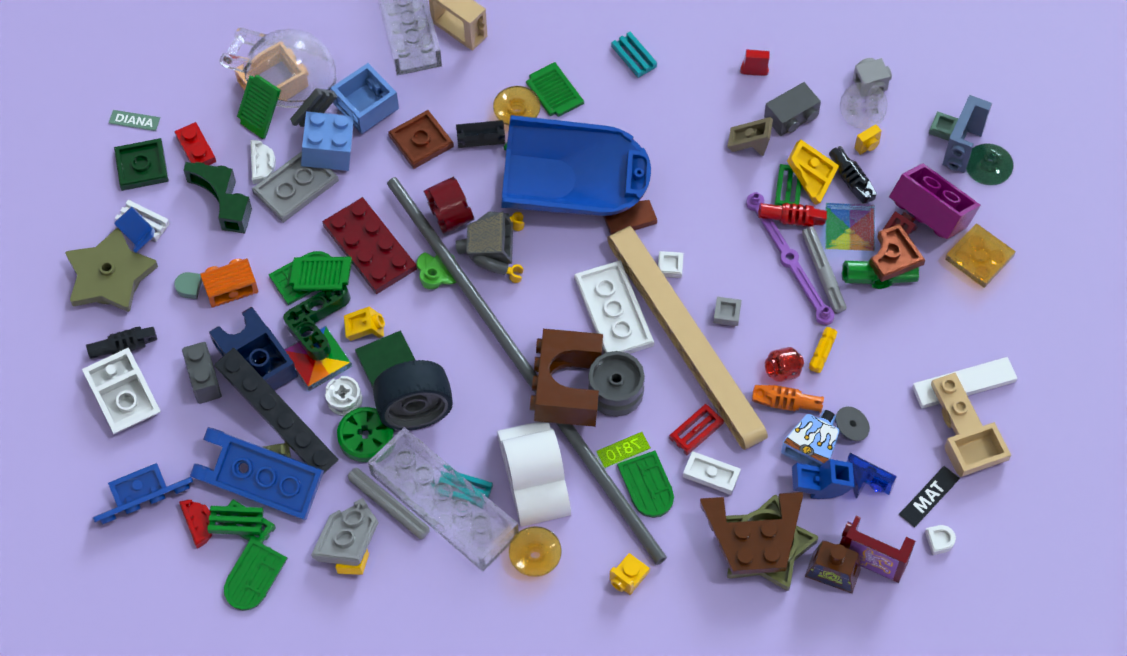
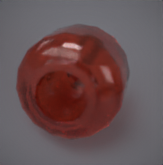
(784, 364)

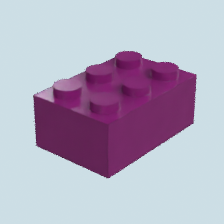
(934, 201)

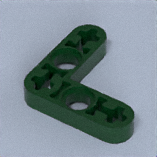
(307, 322)

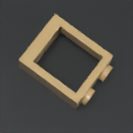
(460, 19)

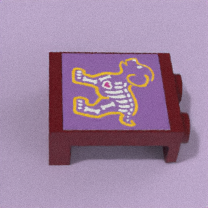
(875, 554)

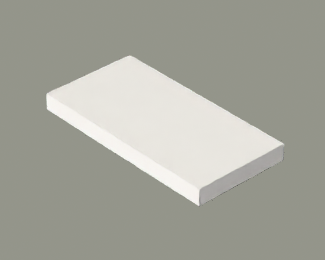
(614, 308)

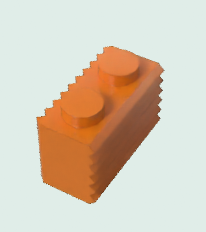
(229, 282)

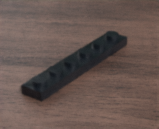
(275, 411)

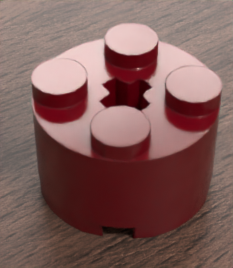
(448, 205)

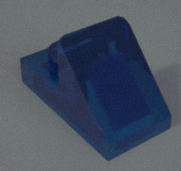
(870, 474)

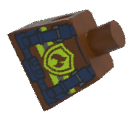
(834, 566)

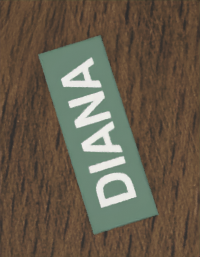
(134, 120)

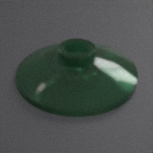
(988, 171)

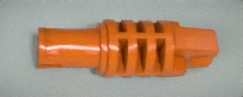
(786, 398)

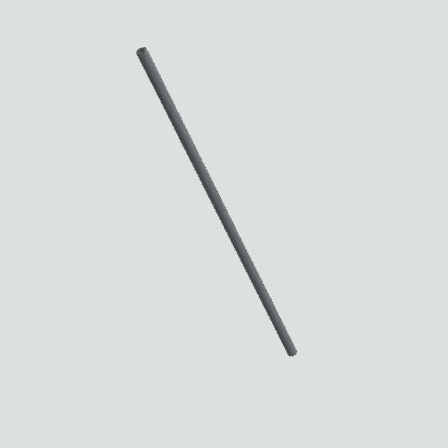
(526, 370)

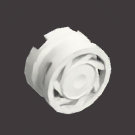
(343, 395)

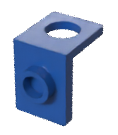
(135, 228)

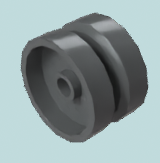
(619, 382)

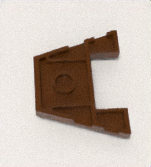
(755, 545)

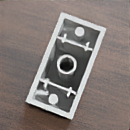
(535, 472)

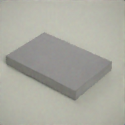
(293, 187)

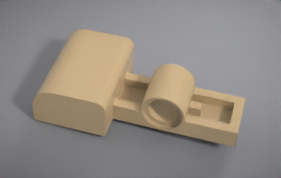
(974, 445)

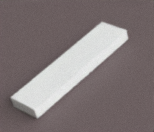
(973, 379)

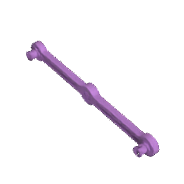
(824, 313)

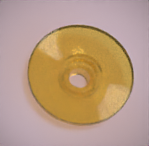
(516, 98)
(535, 540)

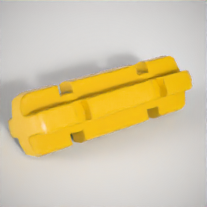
(822, 350)

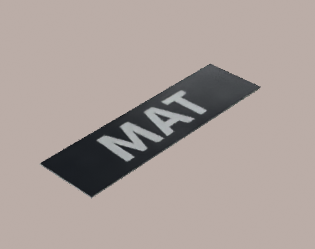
(929, 496)

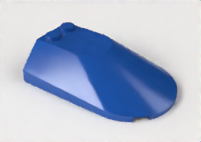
(572, 167)

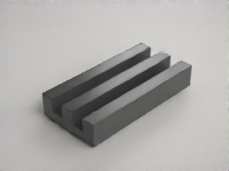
(317, 102)

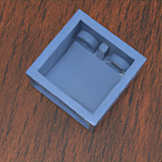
(365, 97)
(327, 141)

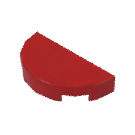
(198, 520)

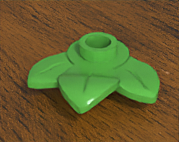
(433, 271)

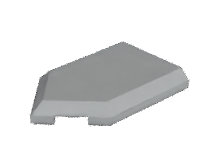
(346, 535)

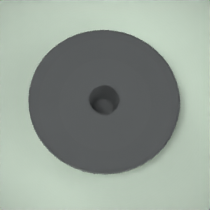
(852, 423)

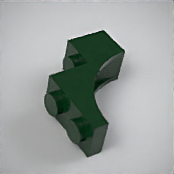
(220, 182)

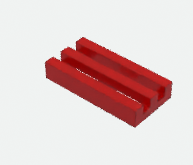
(681, 443)

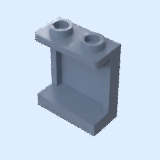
(971, 120)

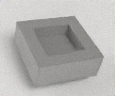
(727, 311)

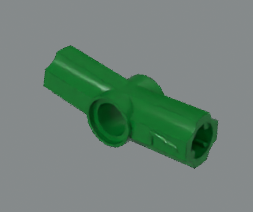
(862, 273)

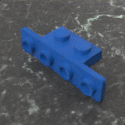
(138, 488)

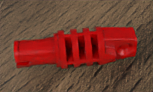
(793, 214)

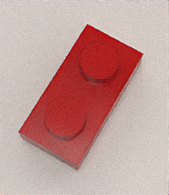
(195, 144)

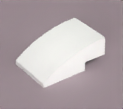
(121, 391)

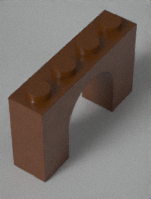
(552, 400)

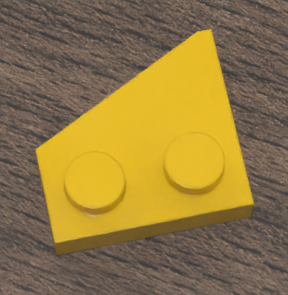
(812, 170)

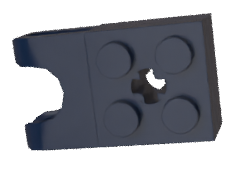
(258, 348)

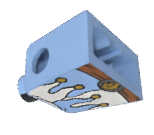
(812, 439)

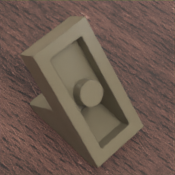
(751, 134)

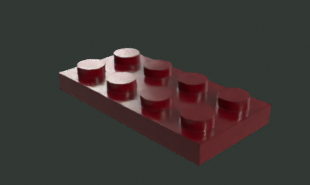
(370, 244)

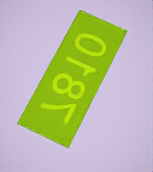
(623, 449)

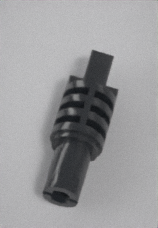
(853, 175)
(133, 338)

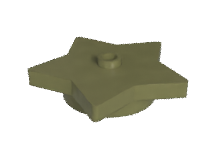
(108, 272)
(802, 541)

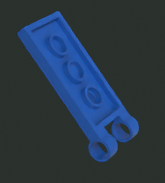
(270, 475)

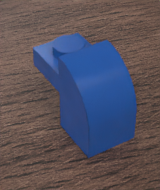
(823, 482)

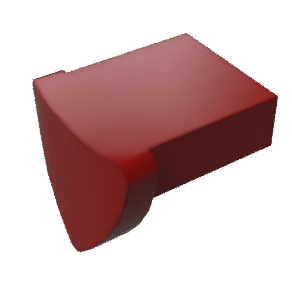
(755, 62)

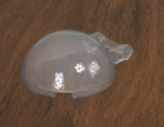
(285, 58)

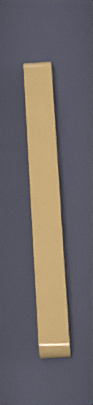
(687, 338)

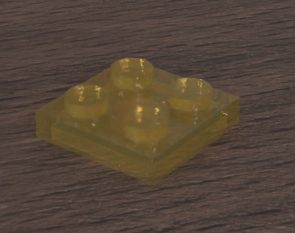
(980, 255)

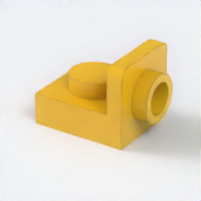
(363, 323)
(628, 574)

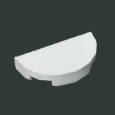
(262, 161)

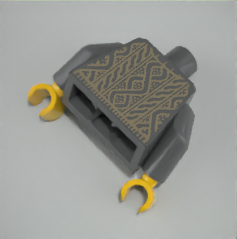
(491, 243)

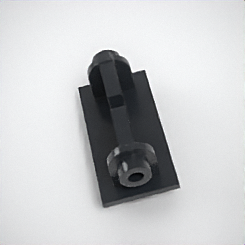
(480, 133)

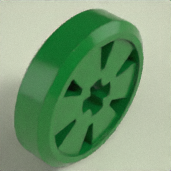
(353, 425)

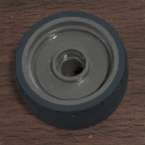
(412, 395)

